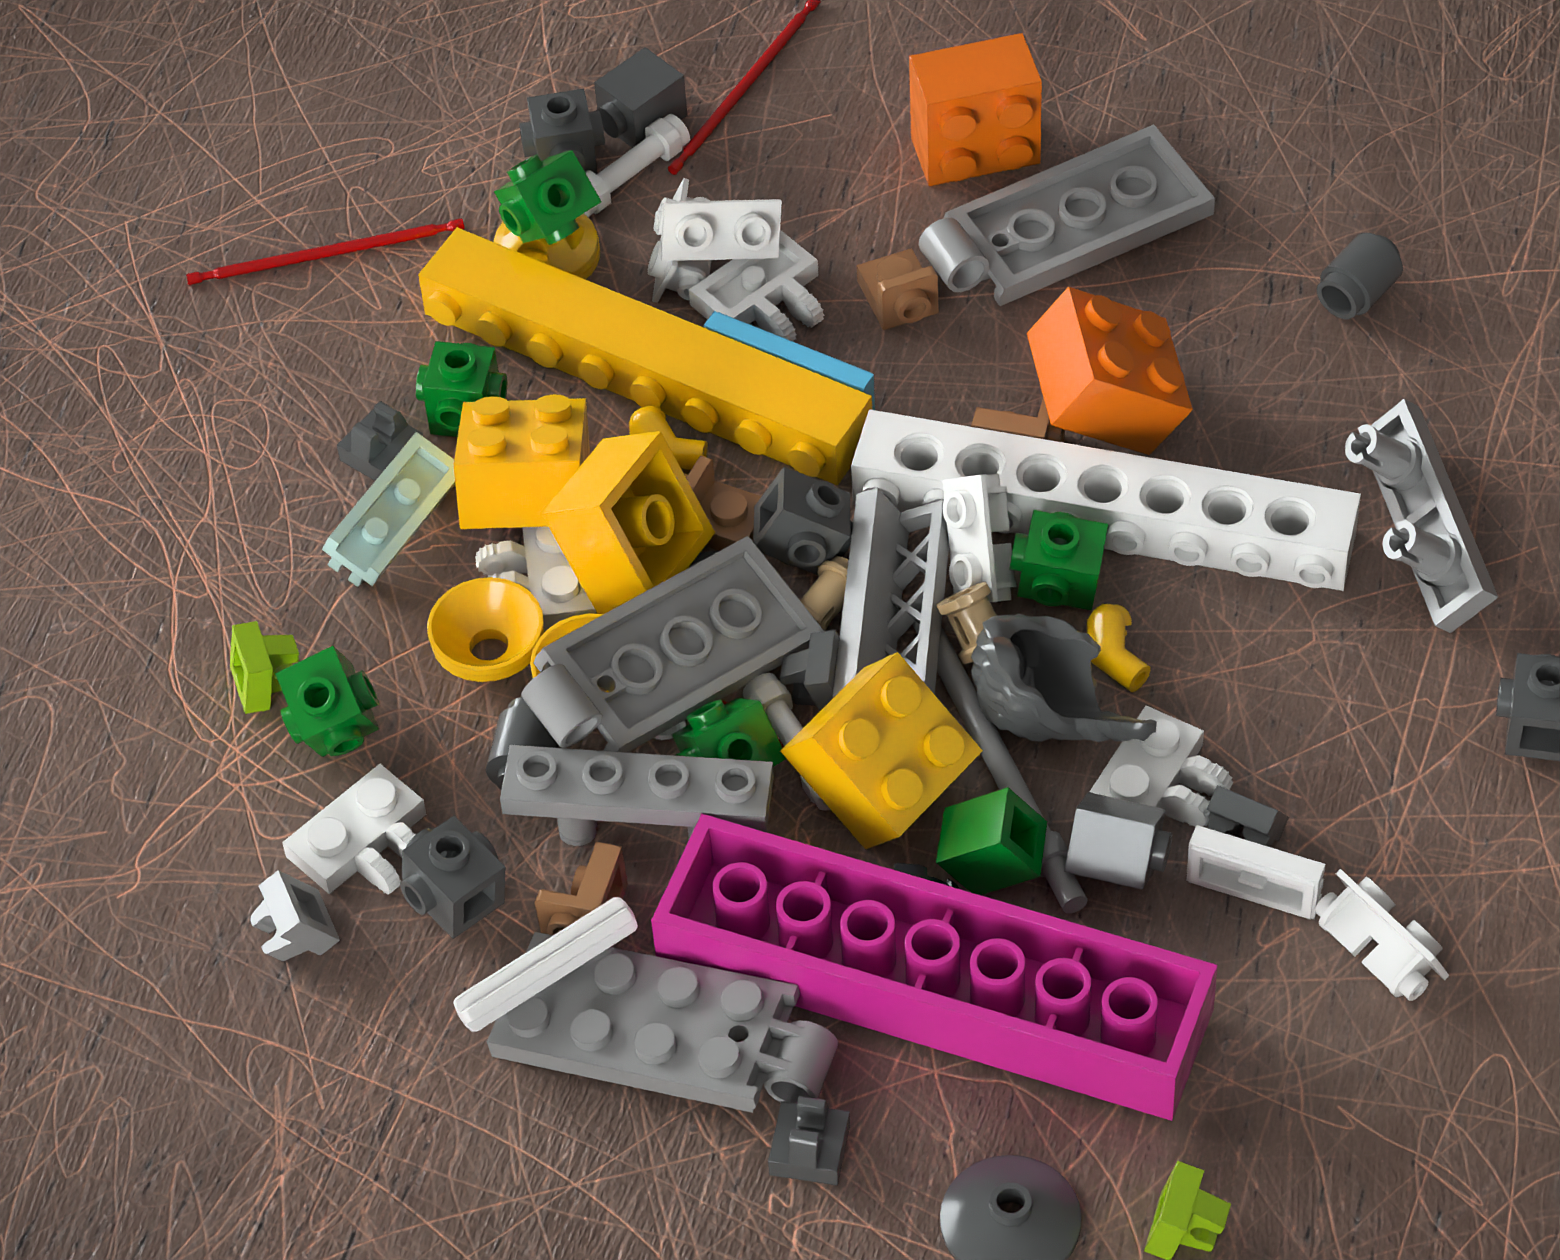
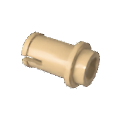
(827, 593)

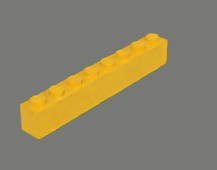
(645, 355)

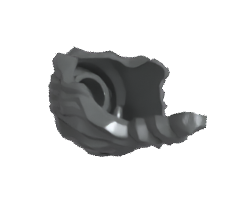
(1040, 682)

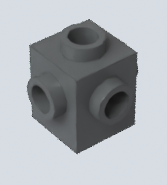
(562, 124)
(802, 521)
(1532, 707)
(452, 876)

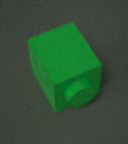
(992, 842)

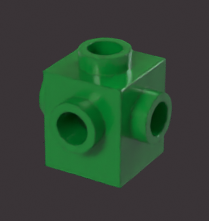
(546, 197)
(457, 376)
(1059, 559)
(328, 703)
(730, 732)

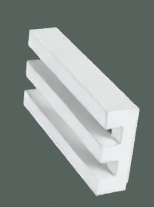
(1255, 872)

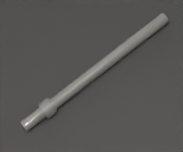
(1005, 770)

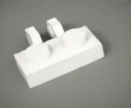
(755, 286)
(548, 571)
(1153, 768)
(355, 830)

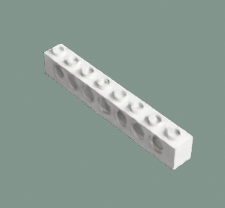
(1148, 502)

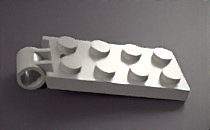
(1067, 217)
(669, 651)
(670, 1031)

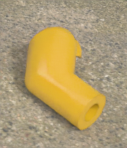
(654, 419)
(1108, 629)

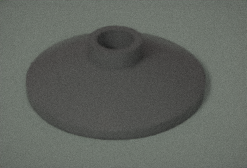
(1039, 1231)

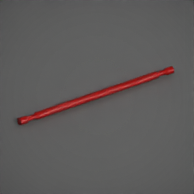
(742, 86)
(324, 251)

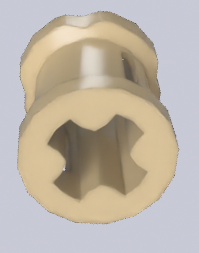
(966, 614)

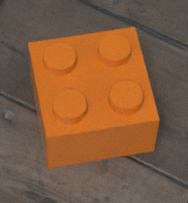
(975, 109)
(1109, 371)

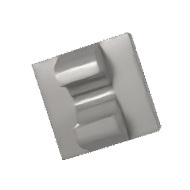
(296, 914)

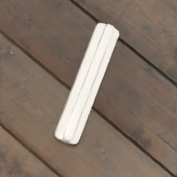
(545, 964)

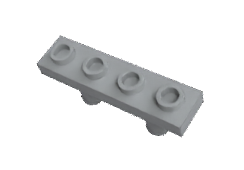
(1426, 513)
(632, 788)

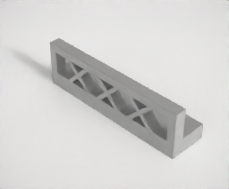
(876, 577)

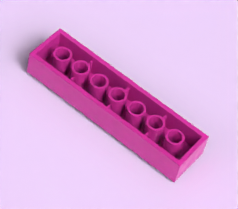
(941, 965)

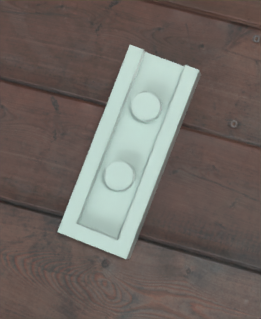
(391, 511)

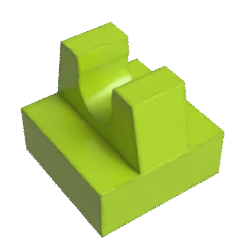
(255, 662)
(1185, 1214)

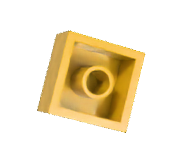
(516, 458)
(627, 519)
(881, 751)

